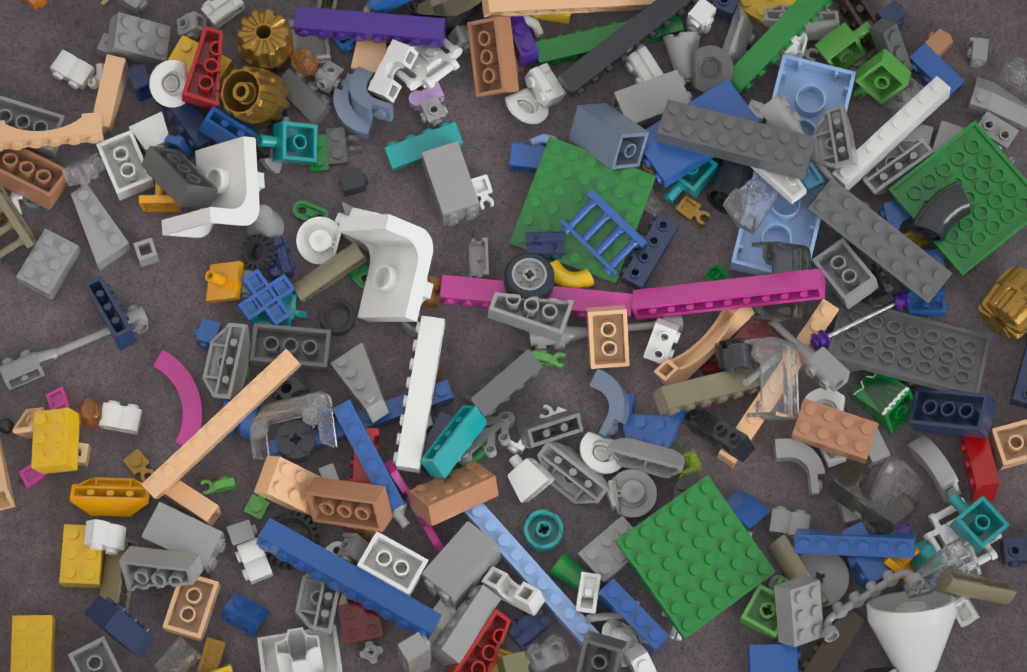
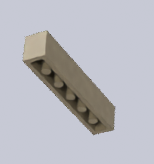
(704, 391)

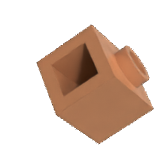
(939, 41)

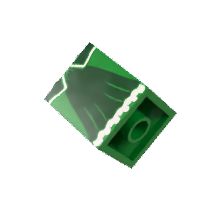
(884, 400)

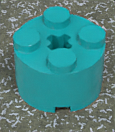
(548, 521)

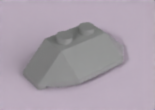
(823, 25)
(738, 35)
(835, 139)
(897, 164)
(227, 361)
(571, 474)
(317, 605)

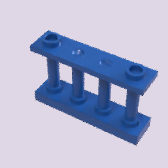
(607, 214)

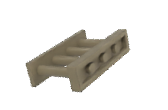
(16, 222)

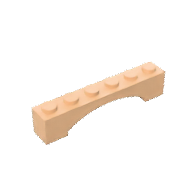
(86, 129)
(687, 363)

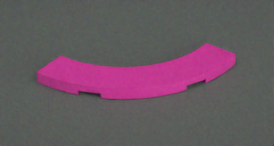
(188, 394)
(57, 400)
(405, 490)

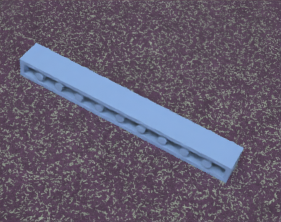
(531, 573)

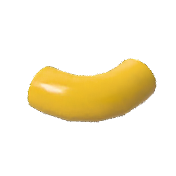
(565, 278)

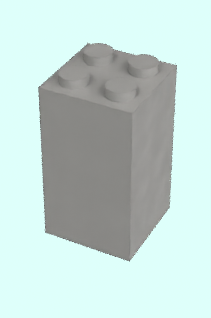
(647, 100)
(450, 184)
(181, 533)
(461, 565)

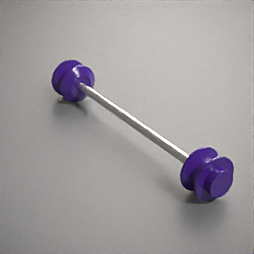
(823, 339)

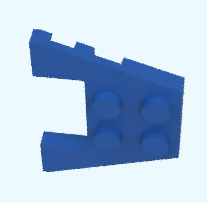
(652, 428)

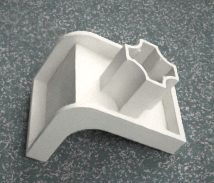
(234, 173)
(397, 266)
(300, 652)

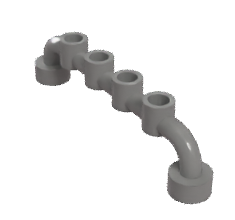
(913, 580)

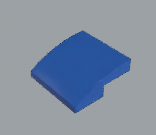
(935, 307)
(747, 508)

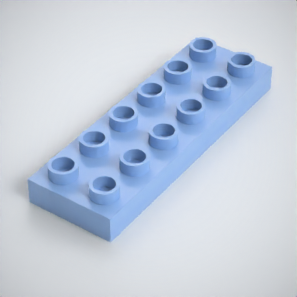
(811, 91)

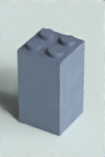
(608, 135)

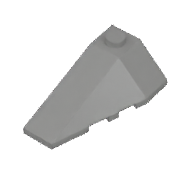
(995, 99)

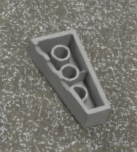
(101, 231)
(535, 315)
(359, 379)
(159, 567)
(464, 625)

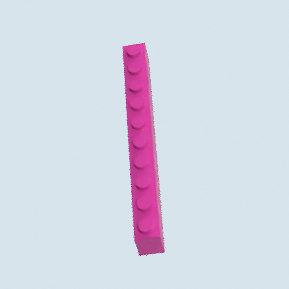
(480, 292)
(729, 294)

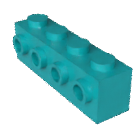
(410, 150)
(453, 441)

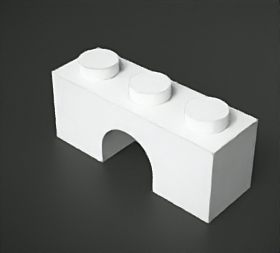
(396, 57)
(521, 596)

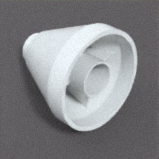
(913, 628)

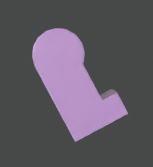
(419, 96)

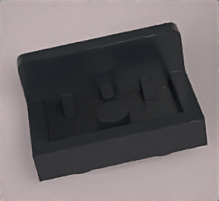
(883, 293)

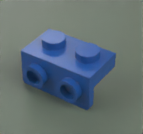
(244, 614)

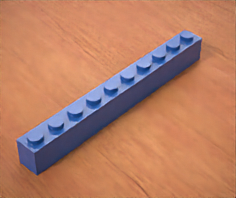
(441, 397)
(347, 579)

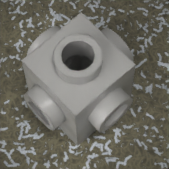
(191, 25)
(460, 37)
(328, 77)
(433, 112)

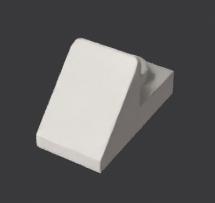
(588, 592)

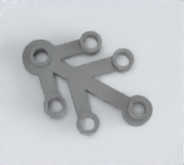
(502, 421)

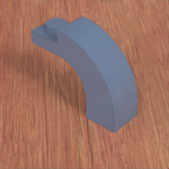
(362, 102)
(347, 115)
(618, 402)

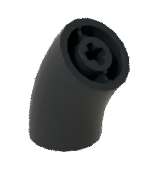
(727, 178)
(941, 213)

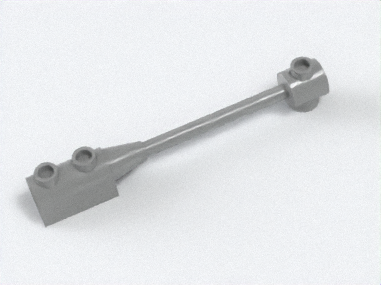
(780, 116)
(574, 333)
(818, 363)
(30, 365)

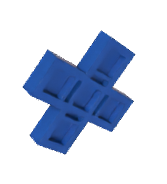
(265, 297)

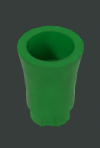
(567, 571)

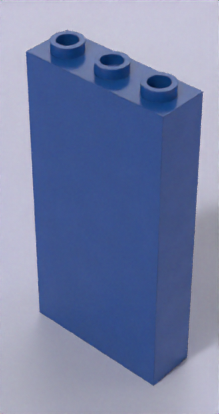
(673, 163)

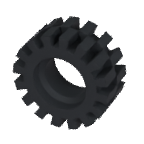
(250, 248)

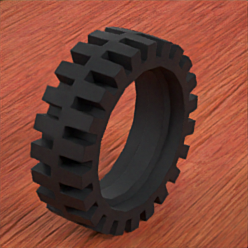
(301, 519)

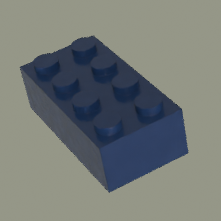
(952, 412)

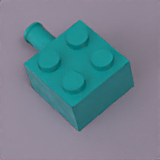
(292, 142)
(693, 183)
(977, 522)

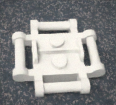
(430, 65)
(947, 535)

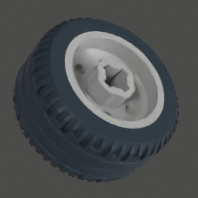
(529, 276)

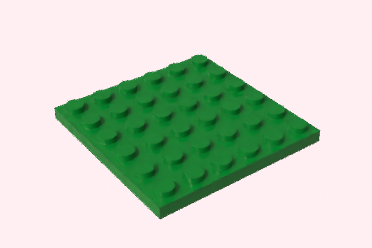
(992, 188)
(561, 192)
(695, 557)

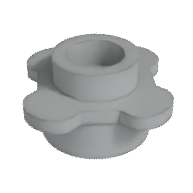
(369, 646)

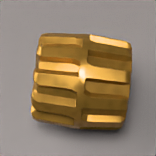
(265, 40)
(254, 95)
(1006, 304)

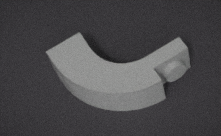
(805, 456)
(936, 465)

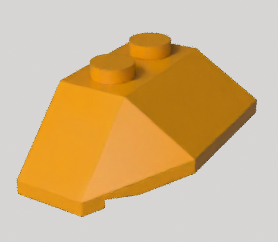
(110, 496)

